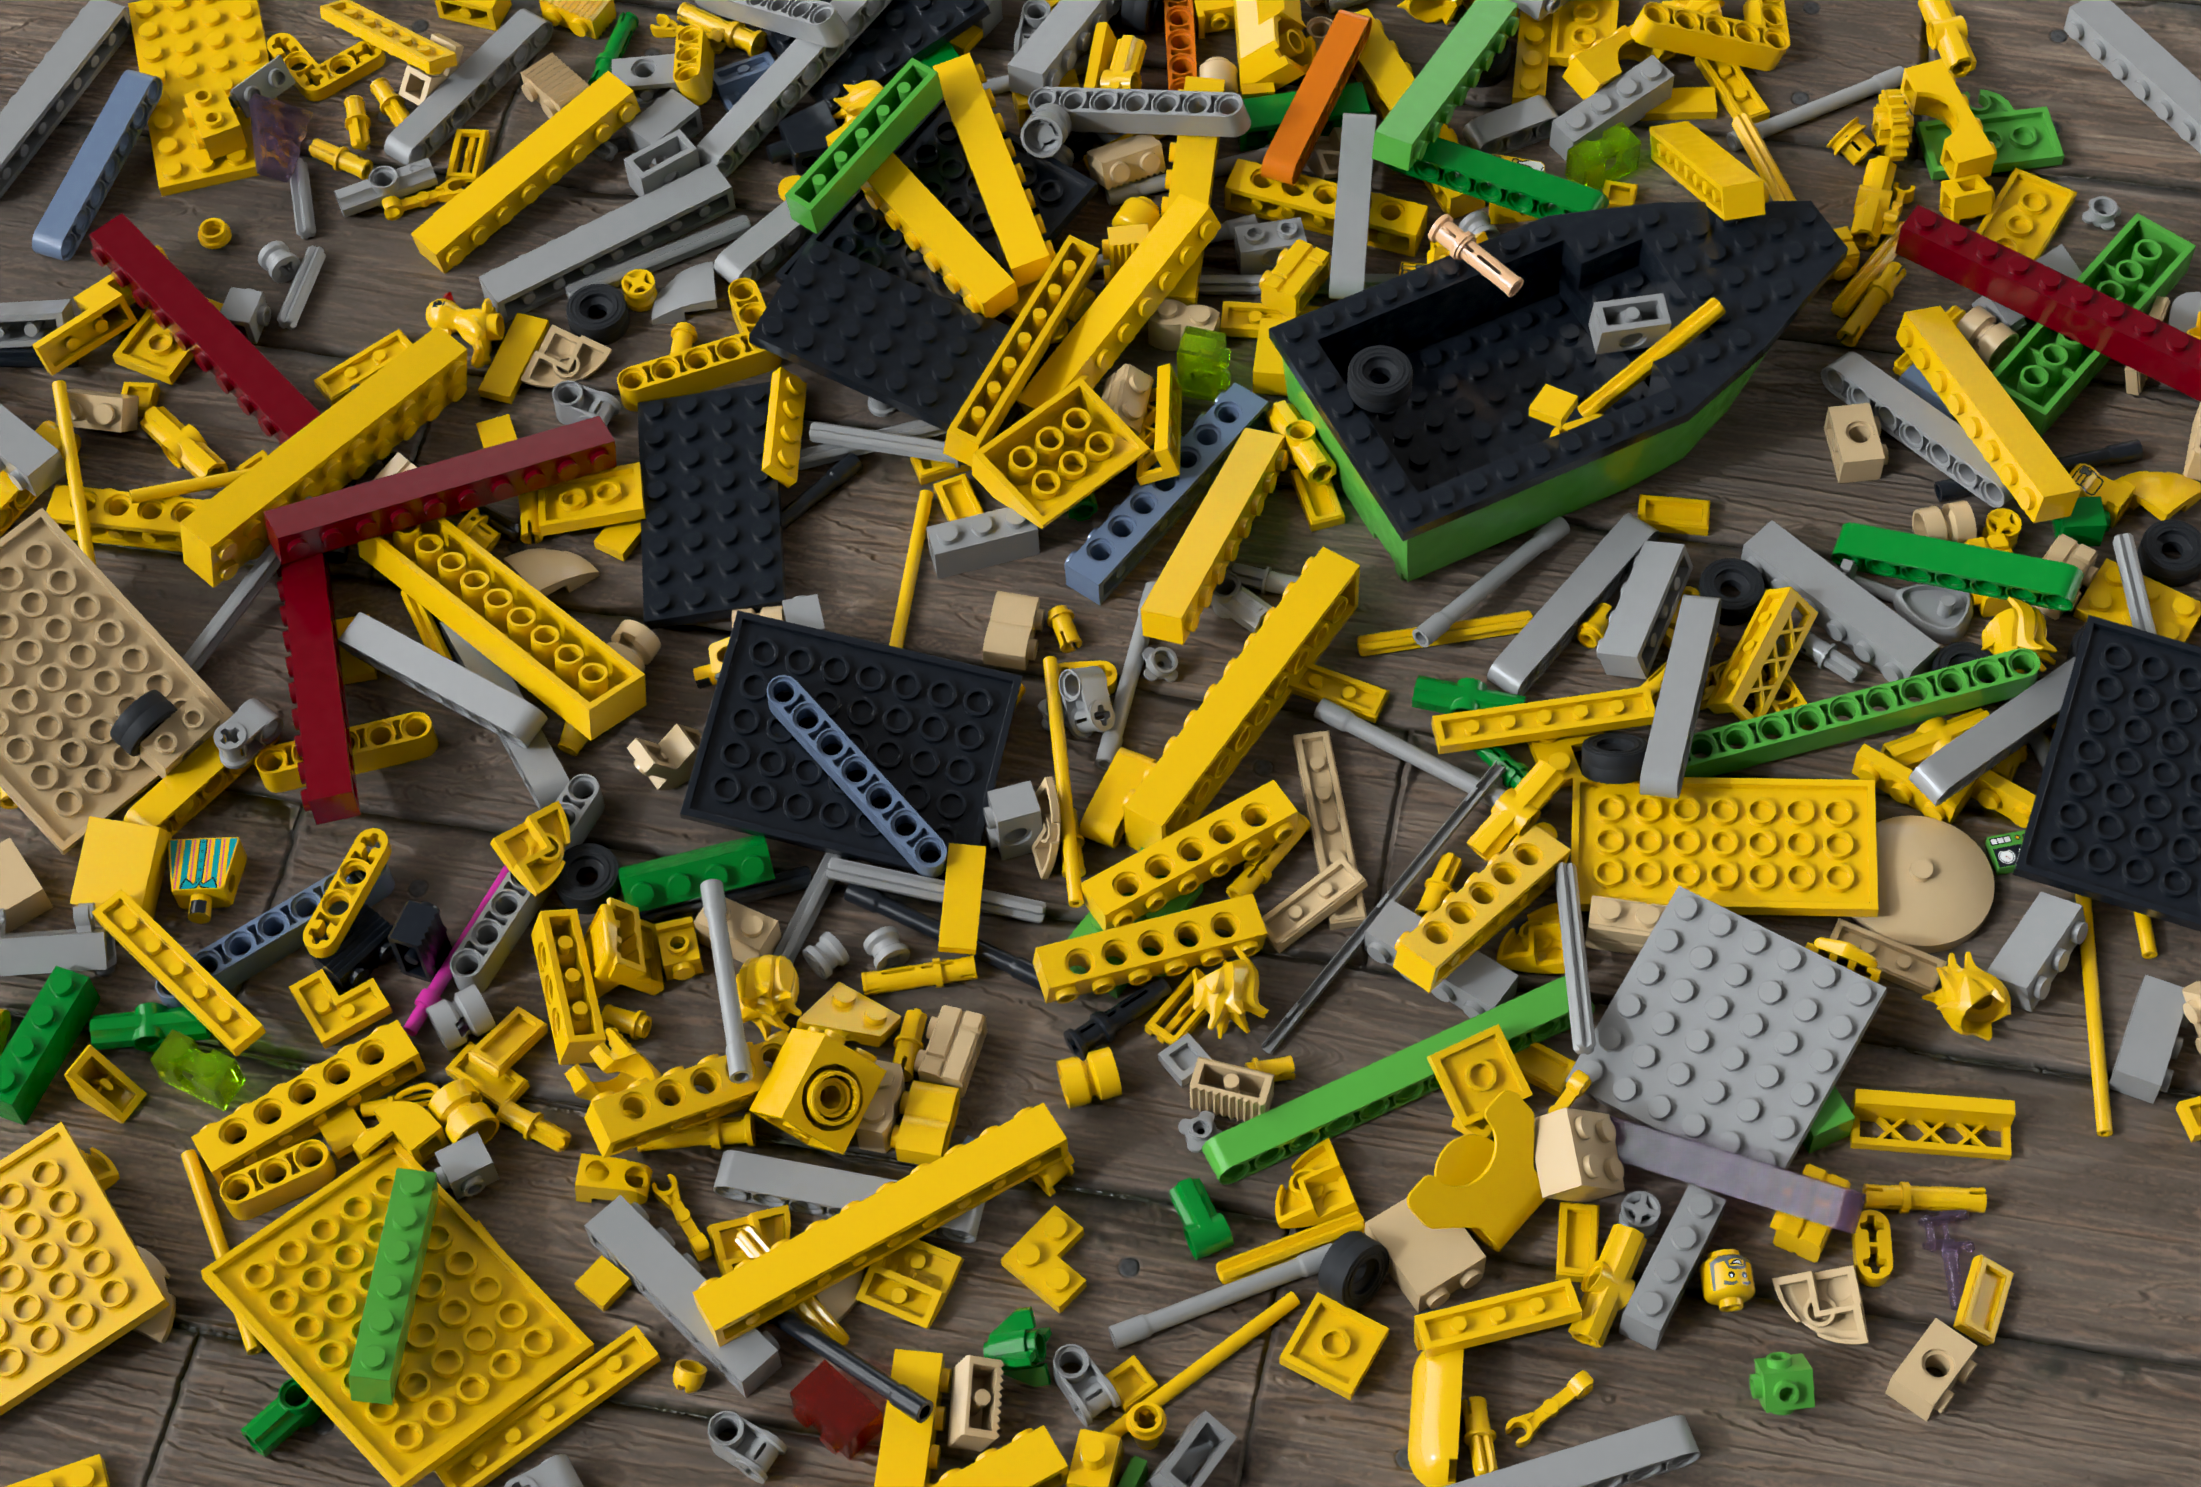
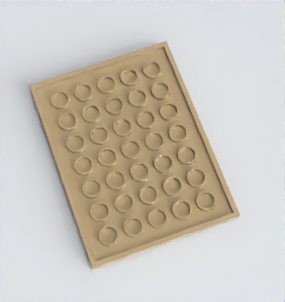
(67, 672)

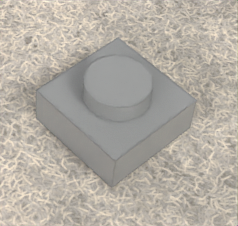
(1181, 1058)

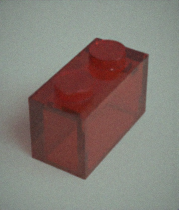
(836, 1411)

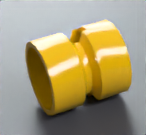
(1088, 1078)
(463, 1111)

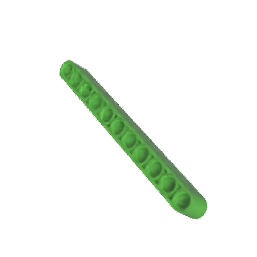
(1863, 718)
(1376, 1087)

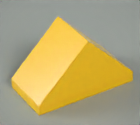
(103, 1085)

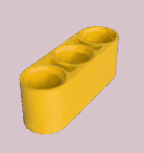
(694, 64)
(1105, 814)
(258, 1179)

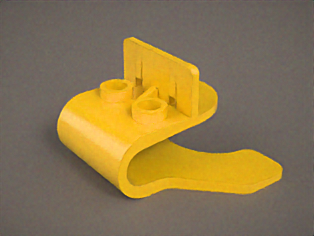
(1484, 1181)

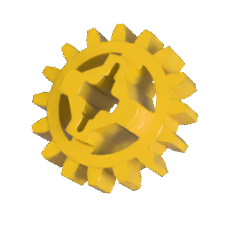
(1892, 124)

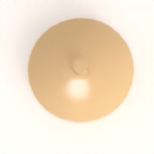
(1930, 884)

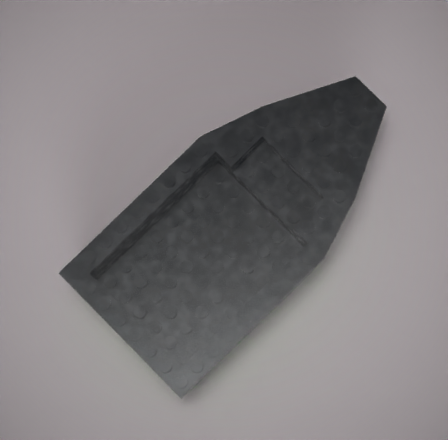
(1462, 452)

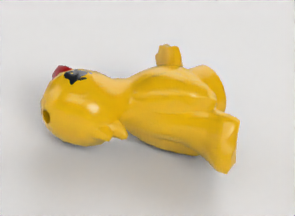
(474, 325)

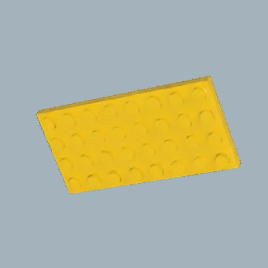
(189, 49)
(1733, 842)

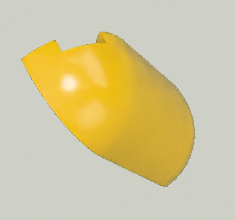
(1435, 1418)

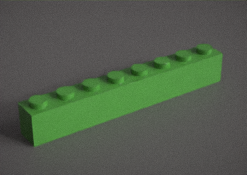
(1444, 82)

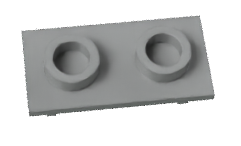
(267, 81)

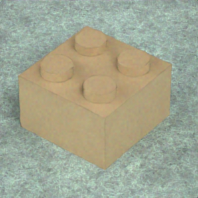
(1577, 1155)

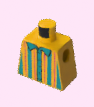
(205, 874)

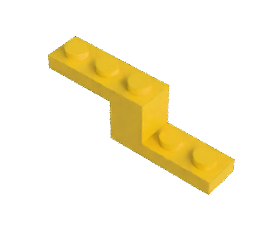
(103, 316)
(1989, 789)

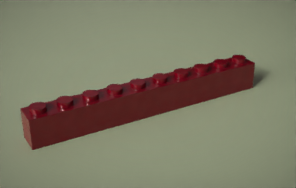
(2053, 300)
(201, 329)
(439, 489)
(318, 690)

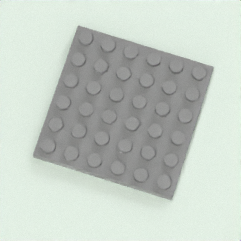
(1727, 1033)

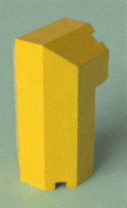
(1271, 42)

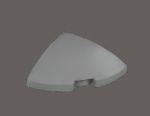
(687, 292)

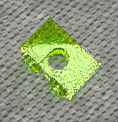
(1588, 159)
(1203, 363)
(214, 1074)

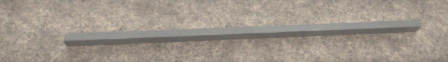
(1394, 893)

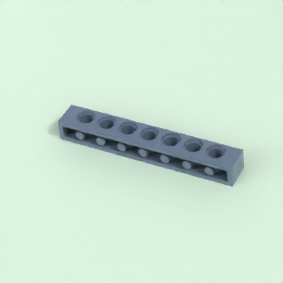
(1164, 501)

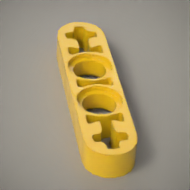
(343, 891)

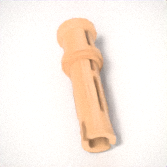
(1464, 246)

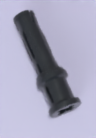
(1105, 1025)

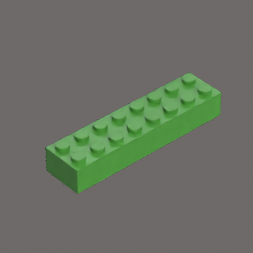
(2052, 369)

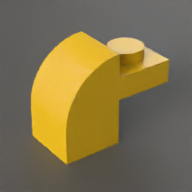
(407, 1124)

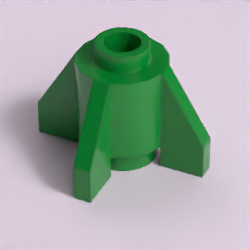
(1020, 1348)

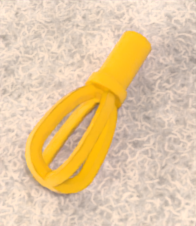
(367, 1108)

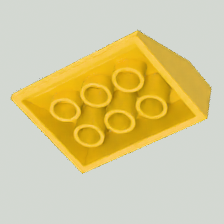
(1057, 455)

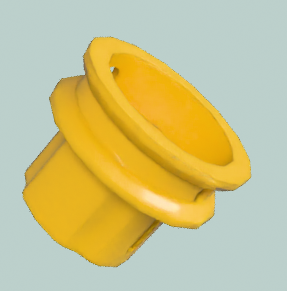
(1844, 145)
(479, 530)

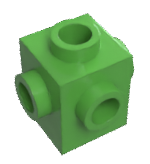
(1783, 1383)

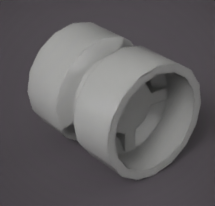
(1046, 130)
(474, 1013)

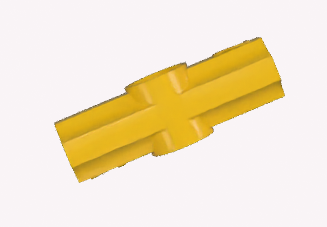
(1948, 35)
(1125, 65)
(1872, 202)
(182, 443)
(1301, 443)
(1930, 737)
(1516, 811)
(1608, 1285)

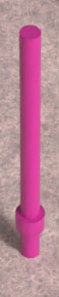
(432, 994)

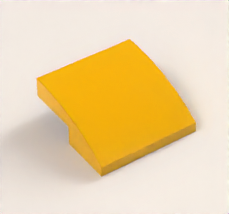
(911, 1282)

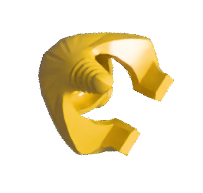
(621, 1059)

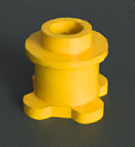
(1052, 1175)

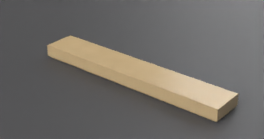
(1327, 816)

